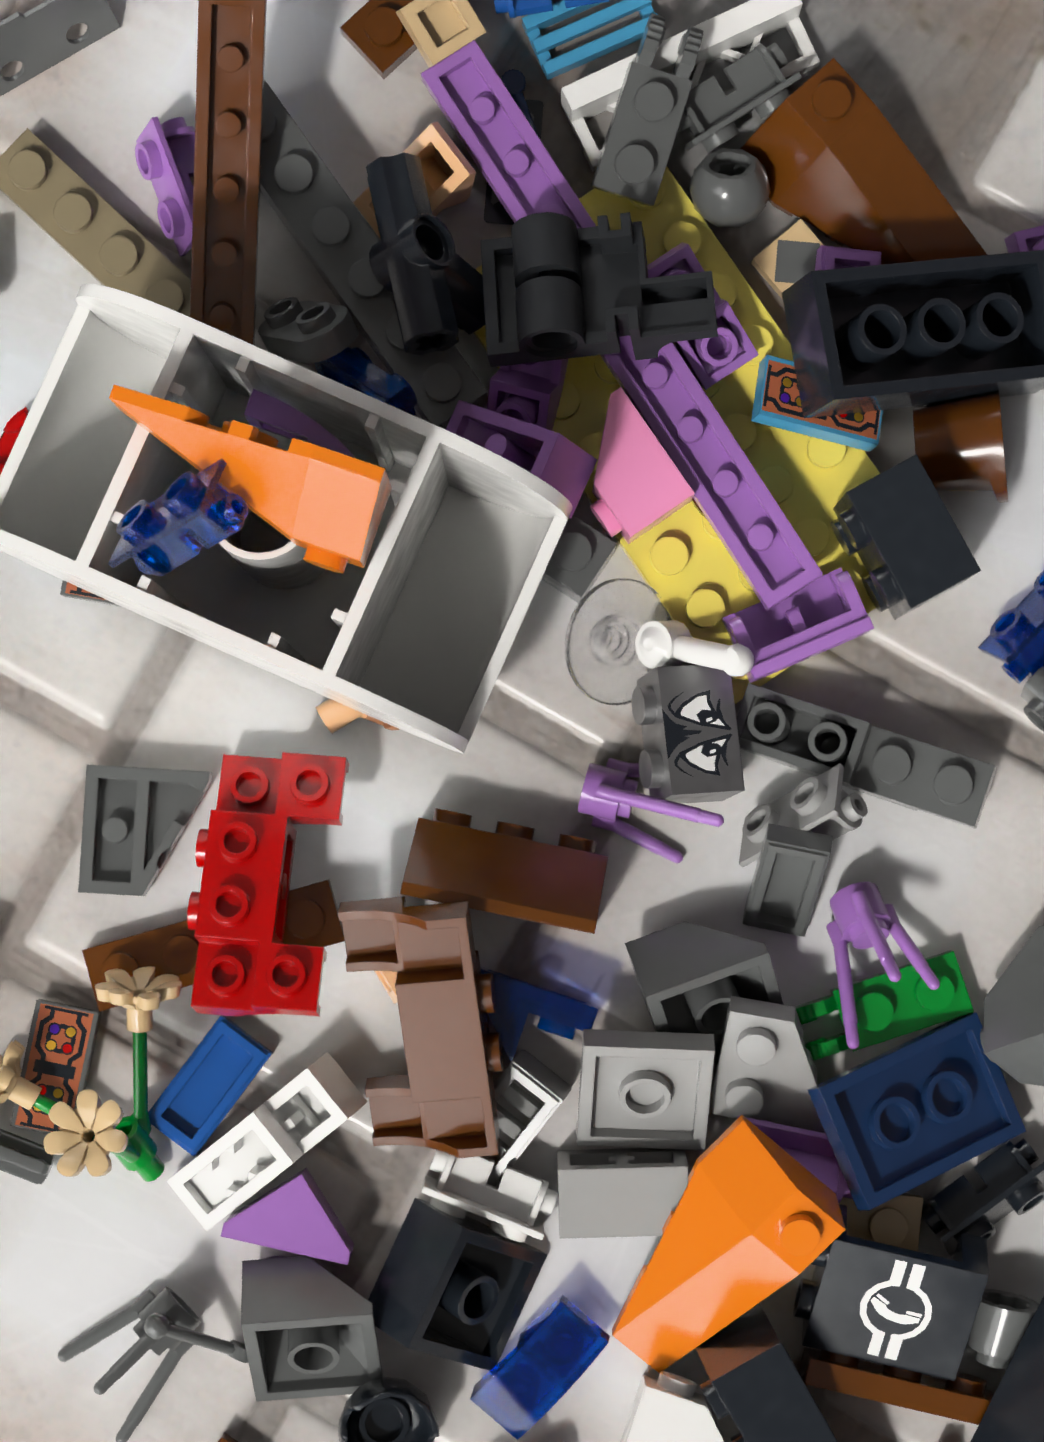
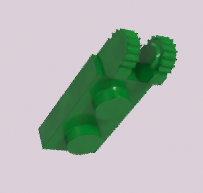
(892, 1008)

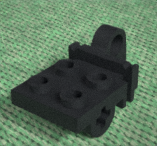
(580, 289)

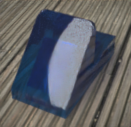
(557, 1011)

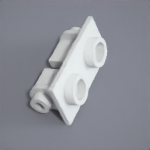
(510, 1206)

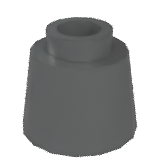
(1000, 1326)

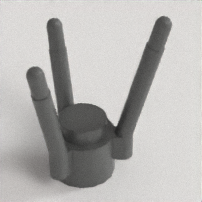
(177, 1312)

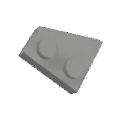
(764, 1066)

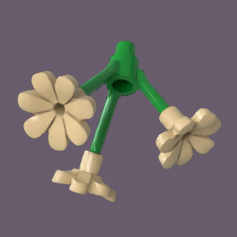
(94, 1127)

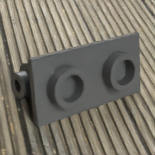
(756, 85)

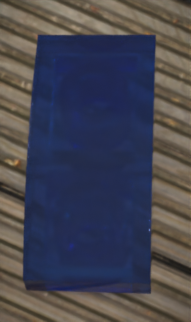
(541, 1367)

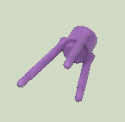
(610, 794)
(866, 923)

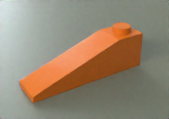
(304, 493)
(733, 1240)

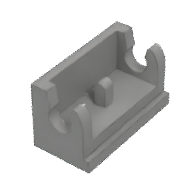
(618, 1191)

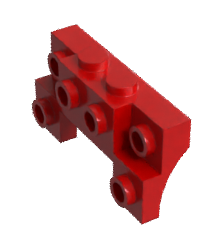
(247, 885)

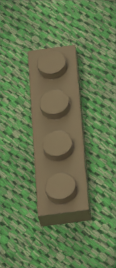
(88, 225)

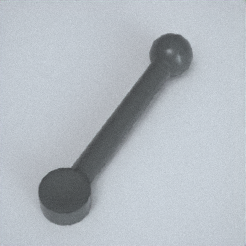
(158, 1326)

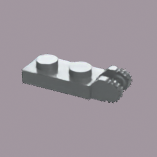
(646, 118)

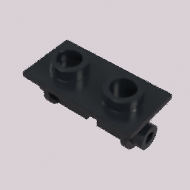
(1010, 1187)

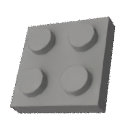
(645, 1089)

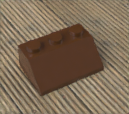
(506, 871)

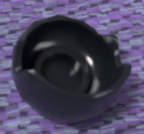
(388, 1412)

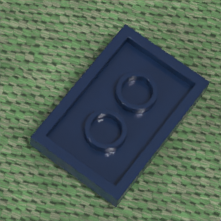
(916, 1112)

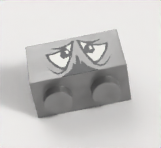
(688, 734)

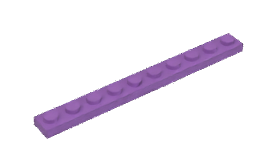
(659, 387)

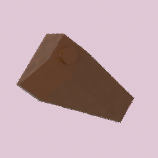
(853, 176)

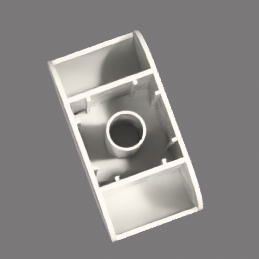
(397, 640)

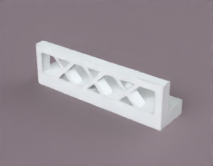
(721, 39)

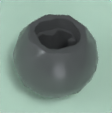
(730, 188)

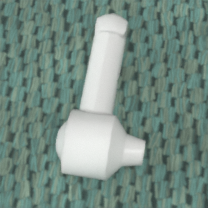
(672, 645)

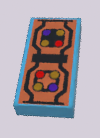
(779, 406)

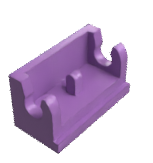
(800, 626)

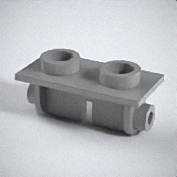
(813, 805)

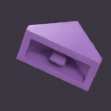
(293, 1220)

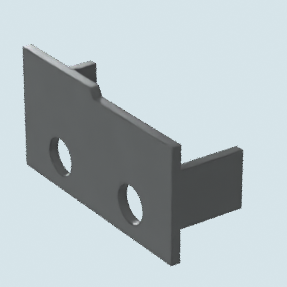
(40, 35)

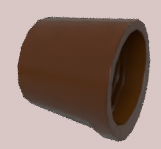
(963, 444)

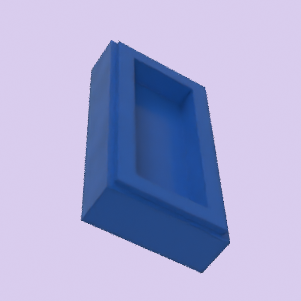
(208, 1085)

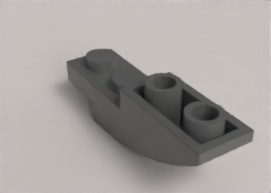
(872, 757)

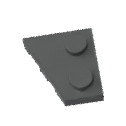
(133, 824)

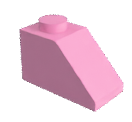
(634, 475)

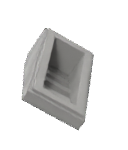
(541, 1083)

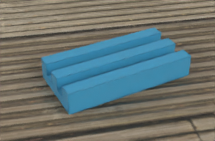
(541, 44)

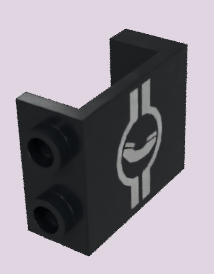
(894, 1302)

